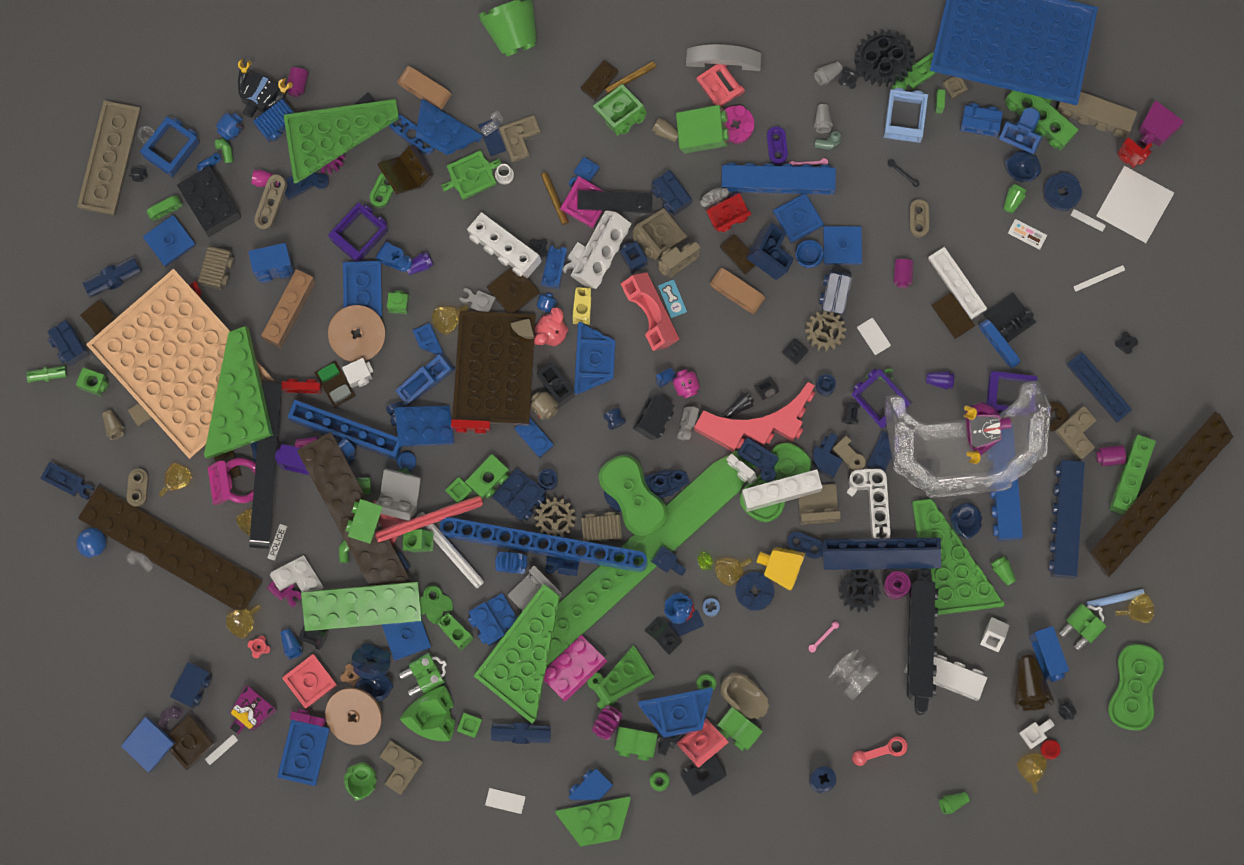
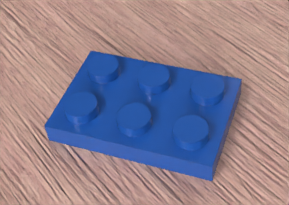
(363, 285)
(424, 426)
(303, 753)

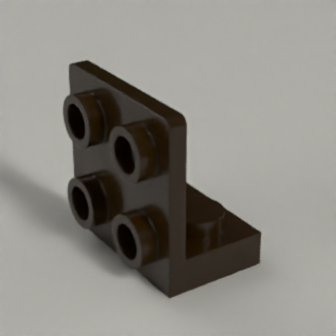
(407, 171)

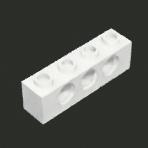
(609, 224)

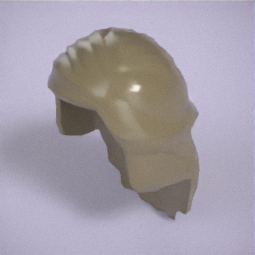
(744, 695)

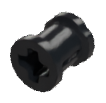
(850, 413)

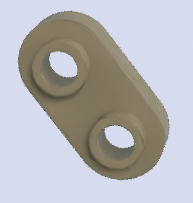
(919, 219)
(137, 487)

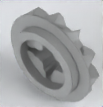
(714, 197)

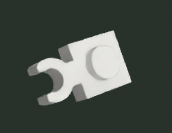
(574, 257)
(743, 470)

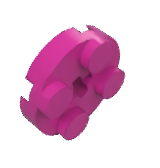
(746, 125)

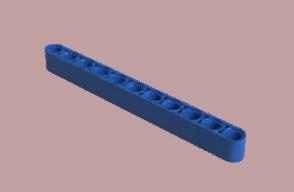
(536, 538)

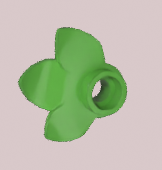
(434, 607)

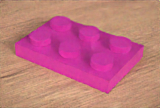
(573, 668)

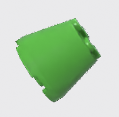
(511, 26)

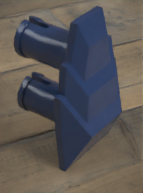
(666, 482)

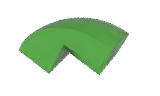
(431, 715)

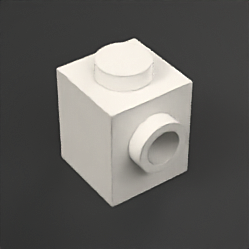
(358, 373)
(994, 634)

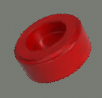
(1050, 749)

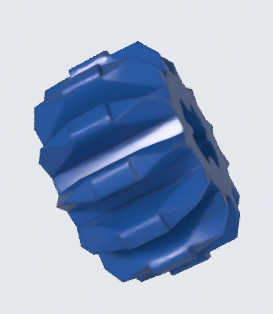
(511, 562)

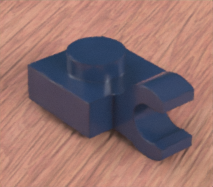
(666, 560)
(564, 566)

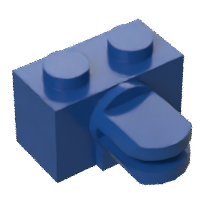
(1023, 133)

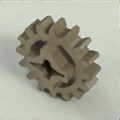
(832, 327)
(555, 511)

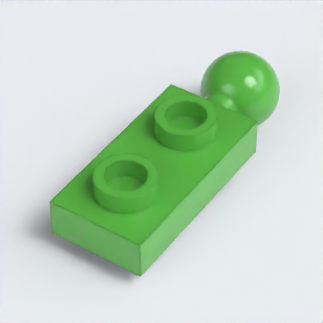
(920, 73)

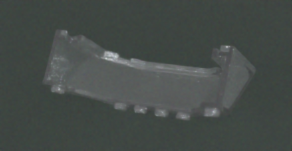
(936, 457)

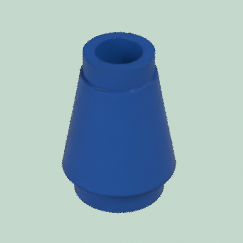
(291, 645)

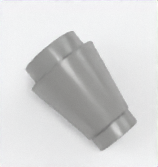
(827, 73)
(823, 119)

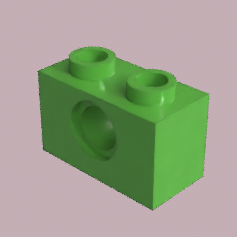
(490, 466)

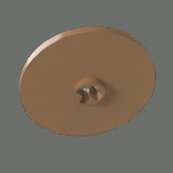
(355, 318)
(339, 713)

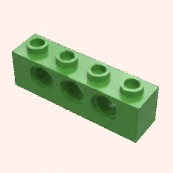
(1052, 118)
(1132, 474)

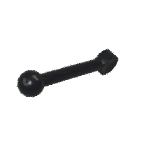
(891, 163)

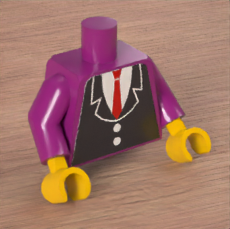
(983, 429)

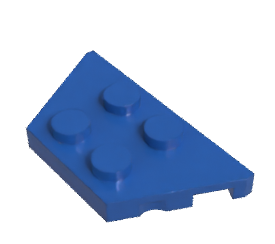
(443, 130)
(593, 359)
(678, 712)

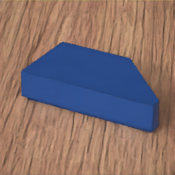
(427, 340)
(665, 377)

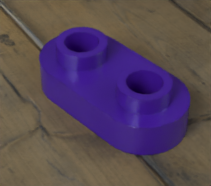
(777, 146)

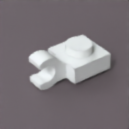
(1035, 734)

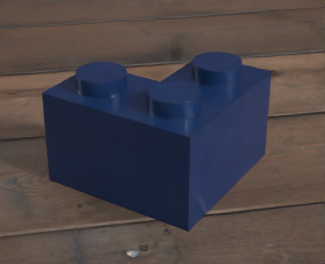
(767, 252)

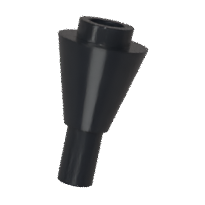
(742, 403)

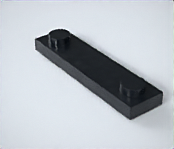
(614, 201)

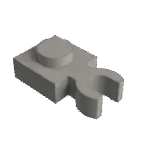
(480, 302)
(688, 420)

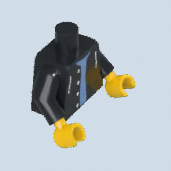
(259, 91)

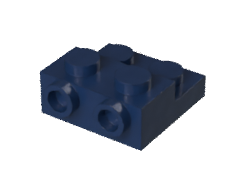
(519, 495)

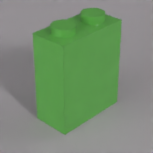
(702, 129)

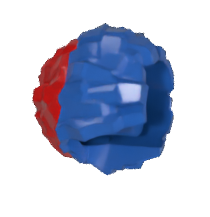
(679, 608)

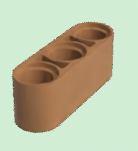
(424, 87)
(737, 291)

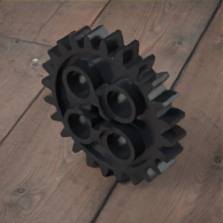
(884, 58)

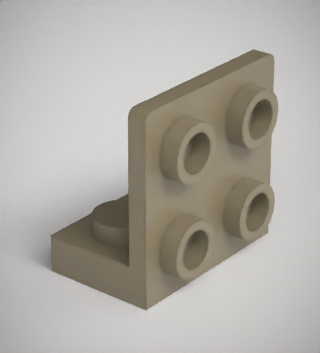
(820, 507)

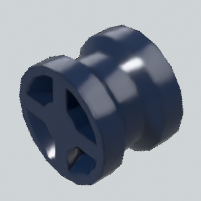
(614, 418)

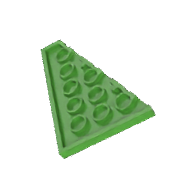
(326, 134)
(239, 403)
(959, 580)
(520, 659)

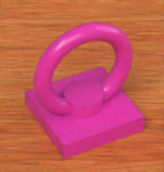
(221, 481)

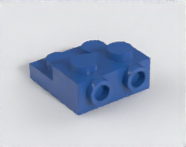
(492, 619)

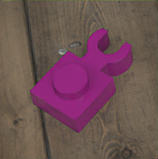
(286, 593)
(302, 716)

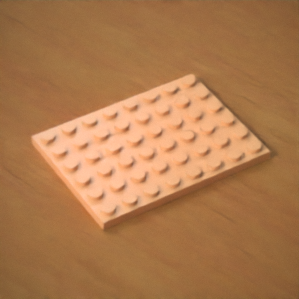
(169, 358)

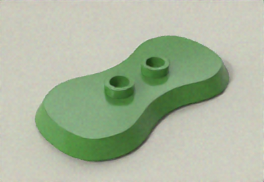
(791, 463)
(640, 507)
(1133, 700)

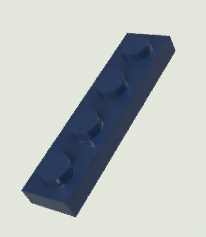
(1099, 387)

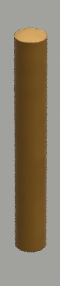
(631, 77)
(554, 198)

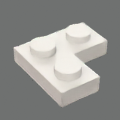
(297, 572)

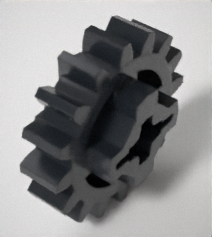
(865, 598)

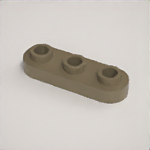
(264, 208)

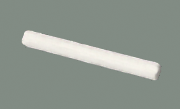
(454, 555)

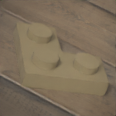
(1072, 432)
(405, 767)

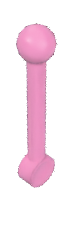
(824, 161)
(812, 648)

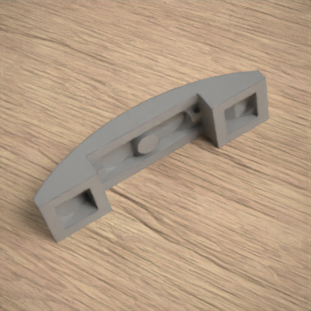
(725, 55)

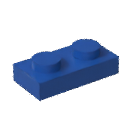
(534, 438)

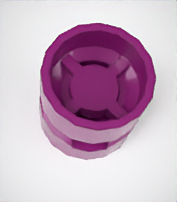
(896, 585)

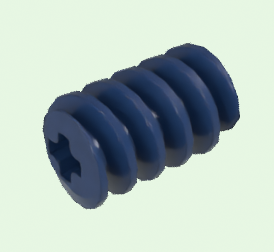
(830, 777)

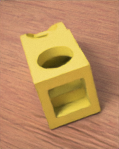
(582, 306)

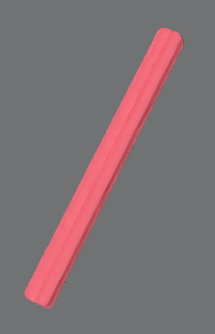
(428, 519)

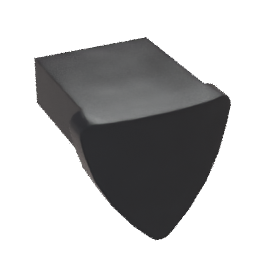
(316, 637)

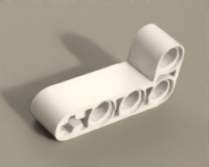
(874, 507)

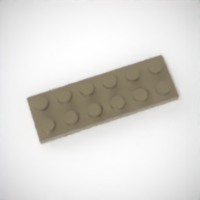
(109, 158)

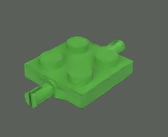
(471, 175)

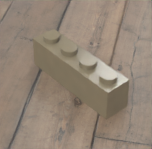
(1100, 113)

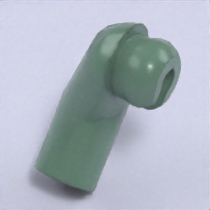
(830, 142)

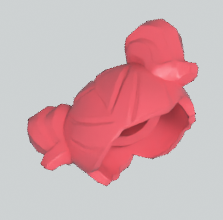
(546, 328)

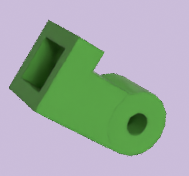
(455, 631)
(593, 683)

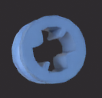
(708, 602)

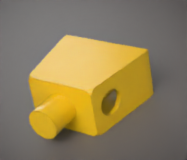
(782, 566)

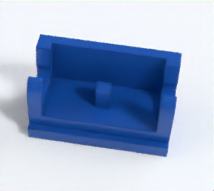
(554, 267)

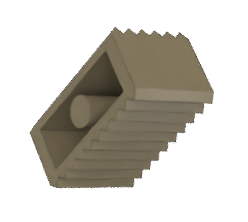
(216, 268)
(601, 528)

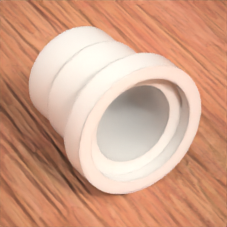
(504, 179)

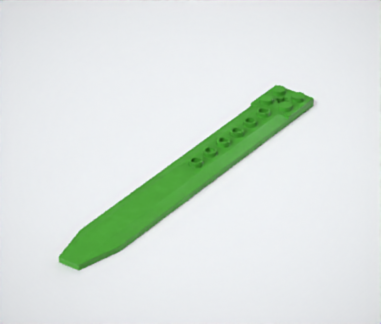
(609, 585)

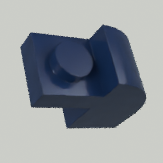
(823, 460)

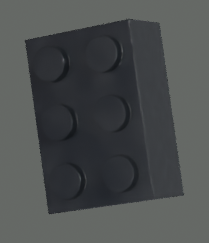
(208, 201)

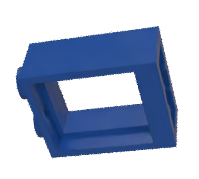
(179, 160)
(1049, 654)

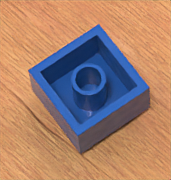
(271, 263)

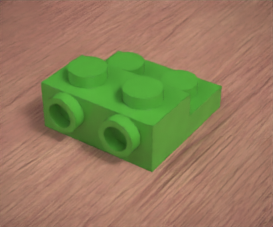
(620, 110)

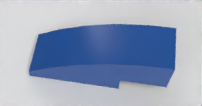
(425, 379)

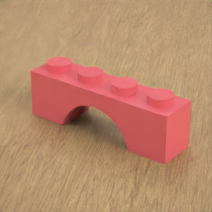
(643, 293)

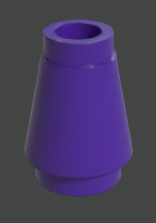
(420, 263)
(941, 379)

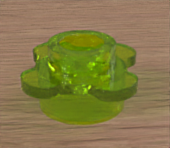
(705, 561)

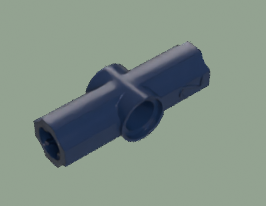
(111, 277)
(520, 733)

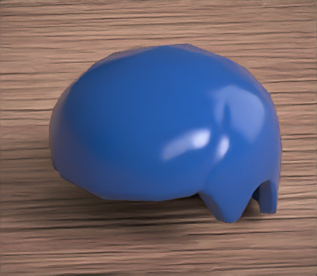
(809, 254)
(91, 542)

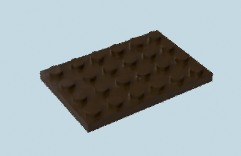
(493, 369)

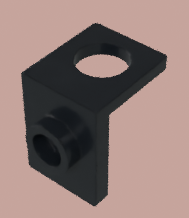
(664, 635)

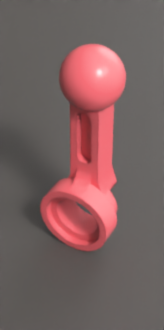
(860, 757)

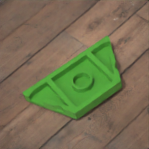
(595, 821)

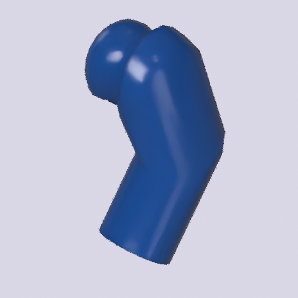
(211, 161)

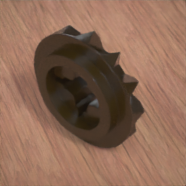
(1061, 413)

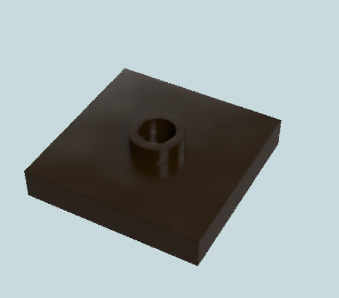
(512, 291)
(190, 742)

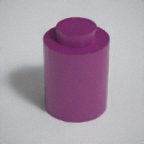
(299, 79)
(903, 273)
(1111, 455)

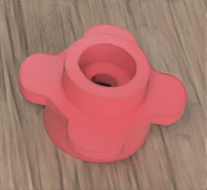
(253, 645)

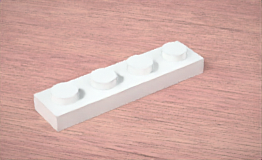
(957, 283)

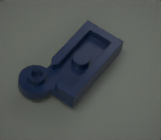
(295, 189)
(760, 458)

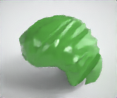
(360, 780)

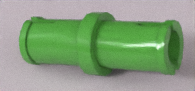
(46, 374)

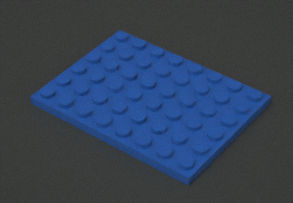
(1017, 45)

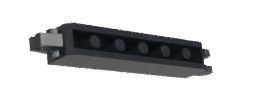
(921, 641)

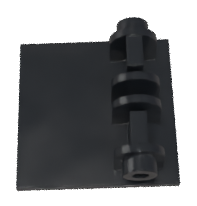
(1010, 317)

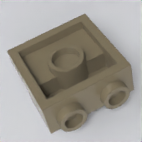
(658, 234)
(674, 261)

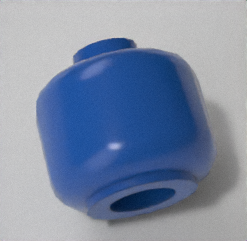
(546, 302)

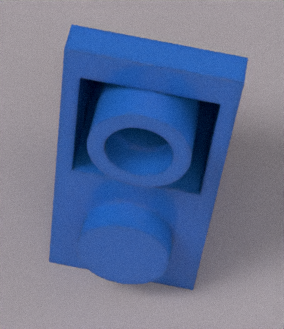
(592, 787)

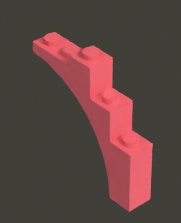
(730, 432)

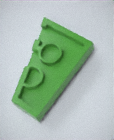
(625, 677)

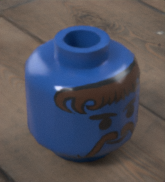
(230, 126)

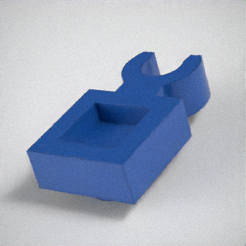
(586, 169)

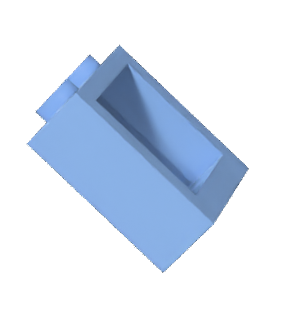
(902, 133)

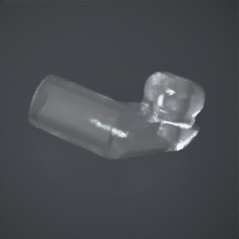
(493, 125)
(142, 559)

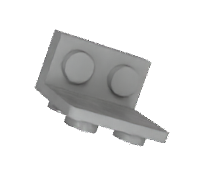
(399, 494)
(528, 587)

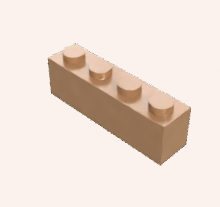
(288, 309)

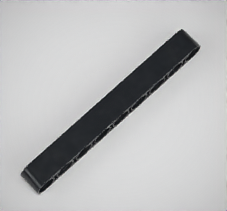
(265, 471)

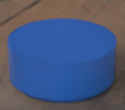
(406, 460)

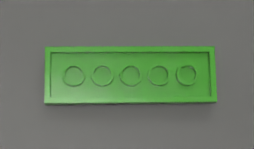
(361, 606)

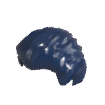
(1023, 166)
(966, 520)
(376, 687)

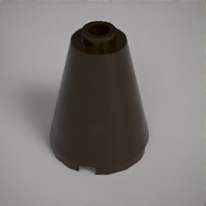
(1031, 686)

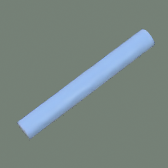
(1115, 598)

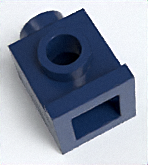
(633, 249)

